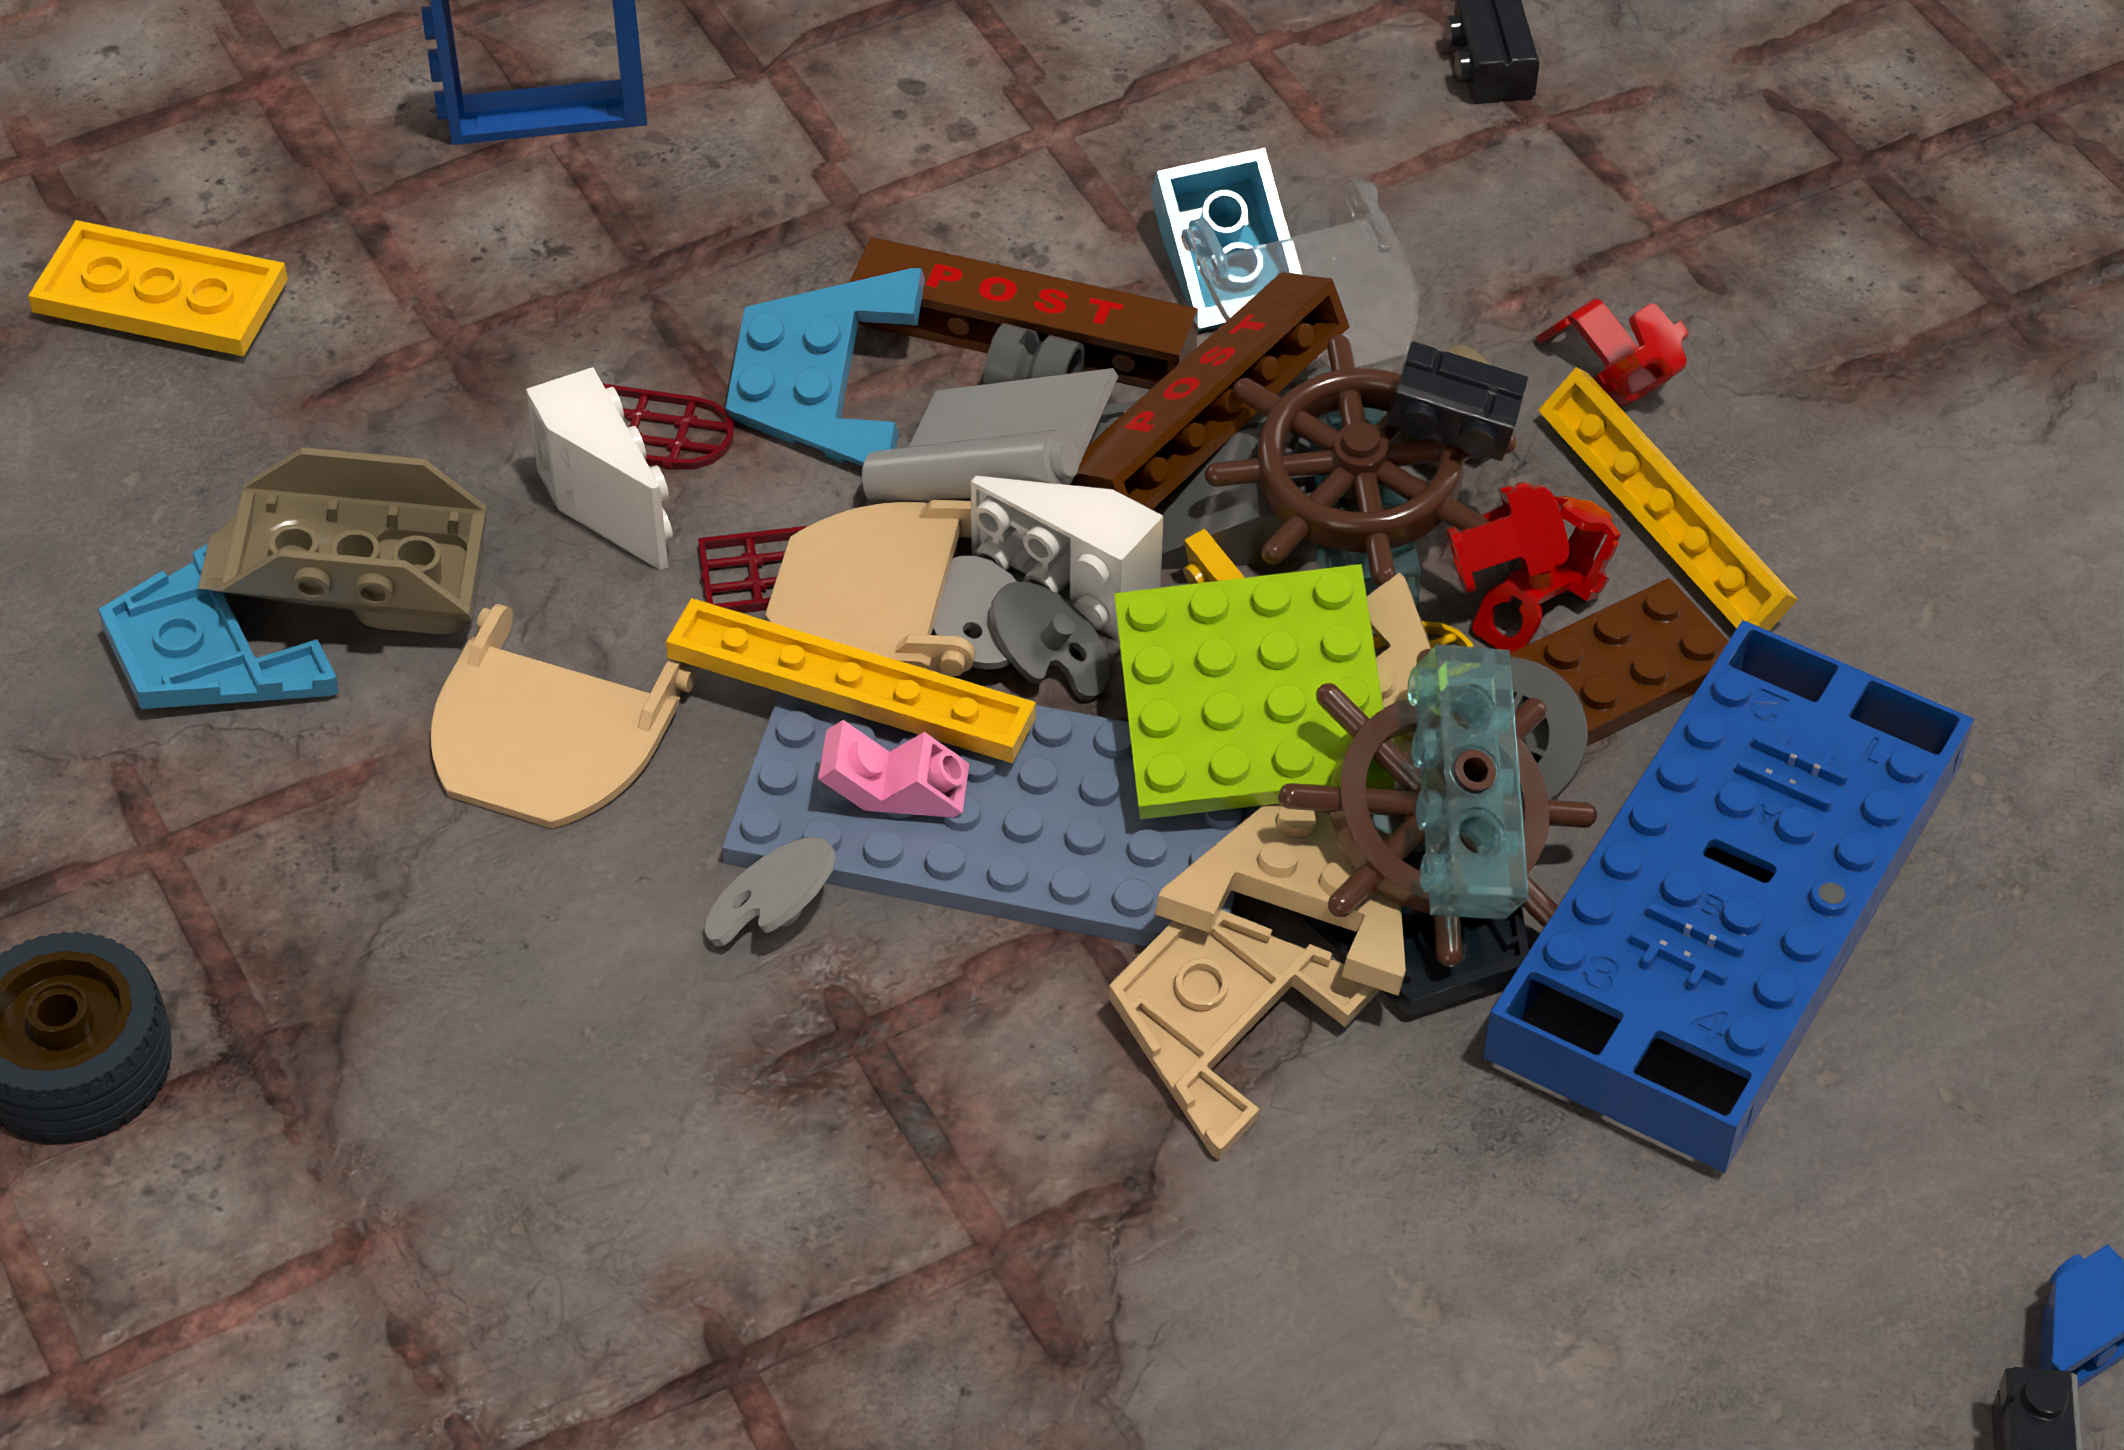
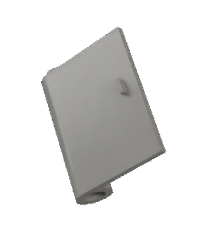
(993, 430)

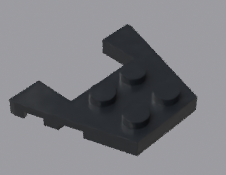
(1489, 958)

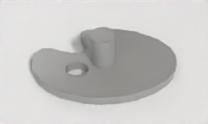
(967, 605)
(775, 889)

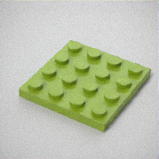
(1230, 681)

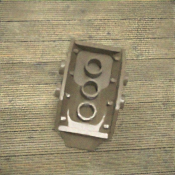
(355, 536)

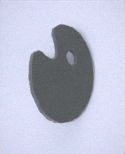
(1038, 629)

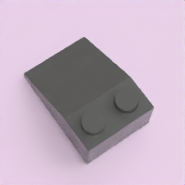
(1231, 514)

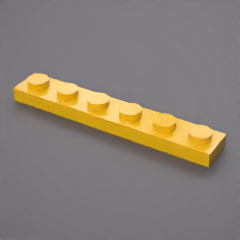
(1666, 503)
(851, 680)

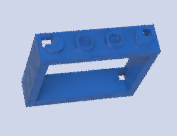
(540, 109)

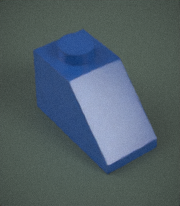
(2085, 1316)

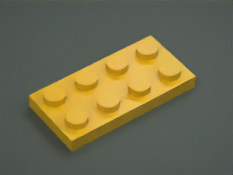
(158, 288)

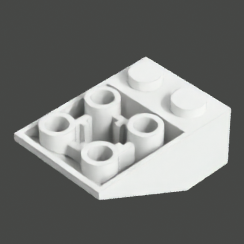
(599, 465)
(1069, 541)

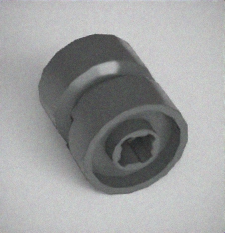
(1020, 355)

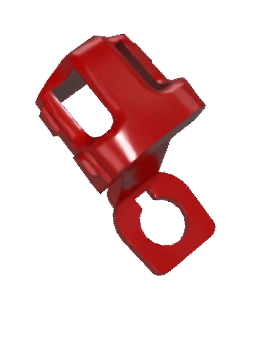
(1629, 368)
(1521, 528)
(1578, 574)

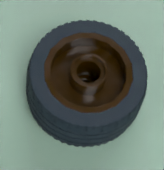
(78, 1037)

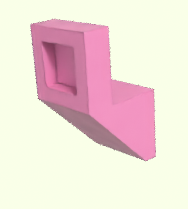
(910, 779)

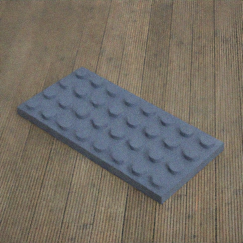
(1036, 838)

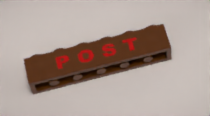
(972, 298)
(1195, 405)

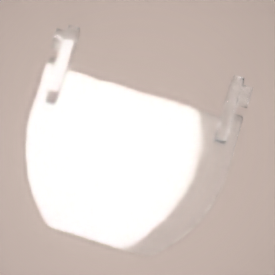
(1360, 258)

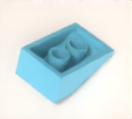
(1238, 202)

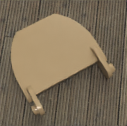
(876, 581)
(542, 735)

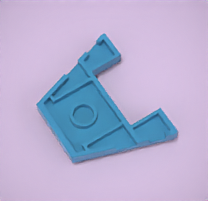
(798, 361)
(190, 651)

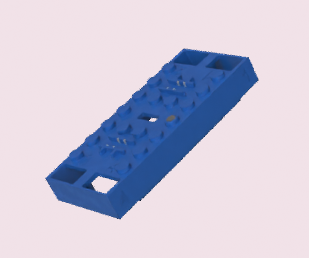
(1783, 768)

